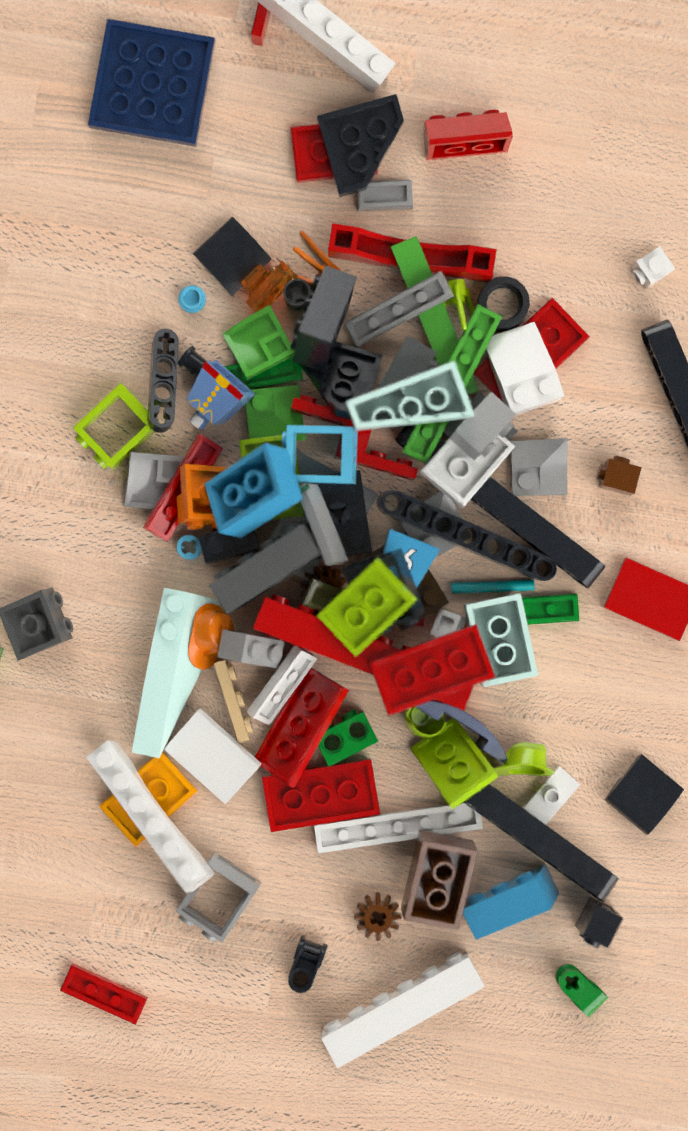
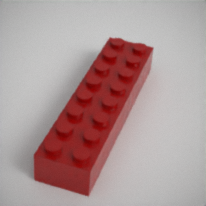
(309, 632)

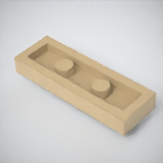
(234, 700)

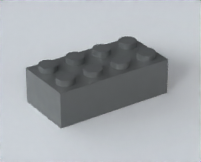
(266, 568)

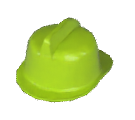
(525, 759)

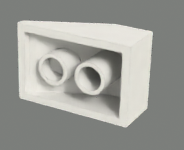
(523, 369)

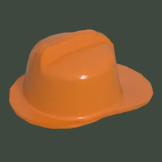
(207, 635)

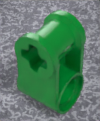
(582, 991)

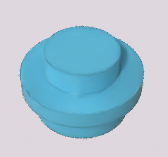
(192, 299)

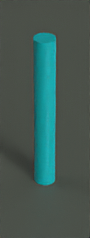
(492, 586)

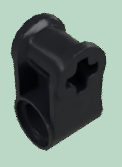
(306, 962)

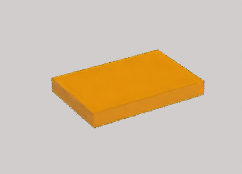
(167, 787)

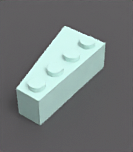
(416, 400)

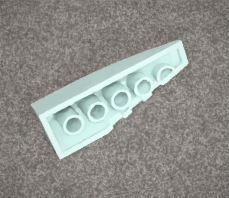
(168, 672)

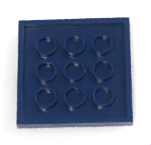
(151, 82)

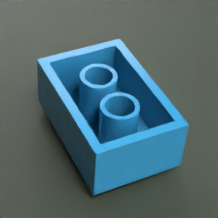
(253, 490)

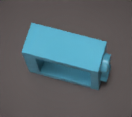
(349, 452)

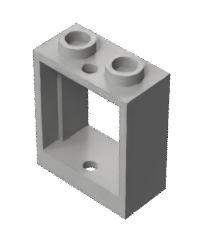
(236, 875)

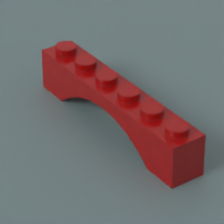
(372, 248)

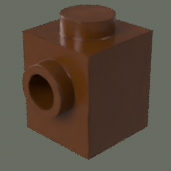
(618, 475)

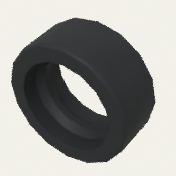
(521, 293)

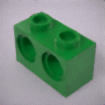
(349, 744)

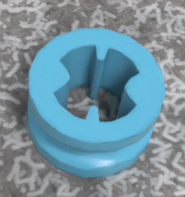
(189, 538)

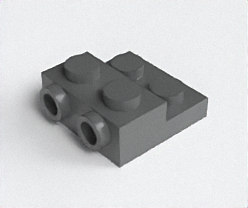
(36, 623)

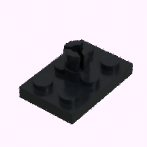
(348, 514)

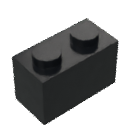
(222, 547)
(598, 923)

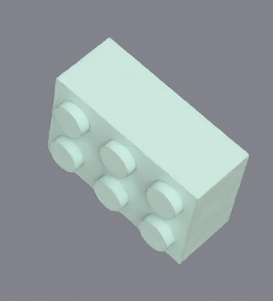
(504, 636)

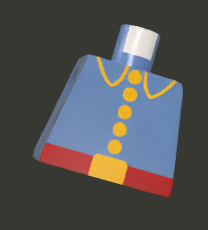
(216, 395)

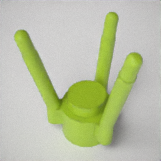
(461, 295)

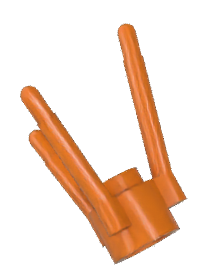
(309, 260)

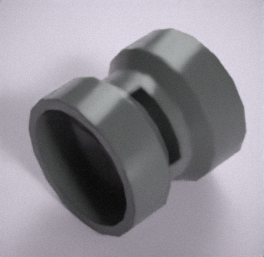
(296, 290)

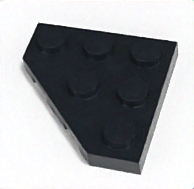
(359, 140)
(346, 376)

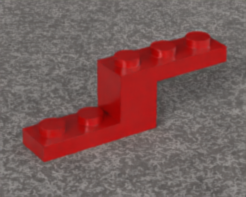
(375, 460)

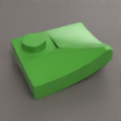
(258, 342)
(270, 412)

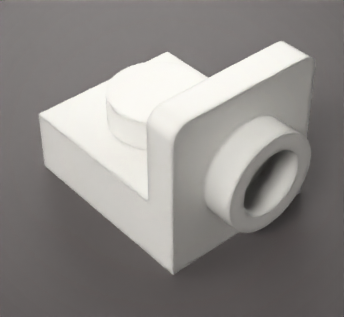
(652, 268)

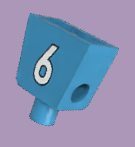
(417, 554)

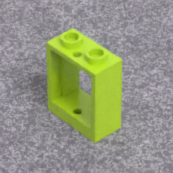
(86, 440)

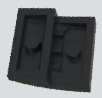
(231, 255)
(644, 794)

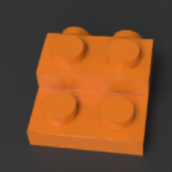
(194, 502)

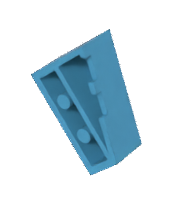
(510, 902)

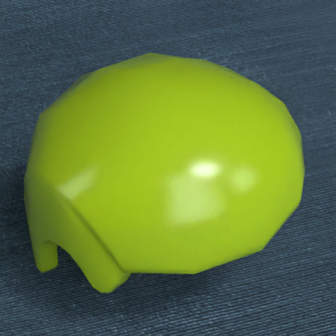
(422, 724)

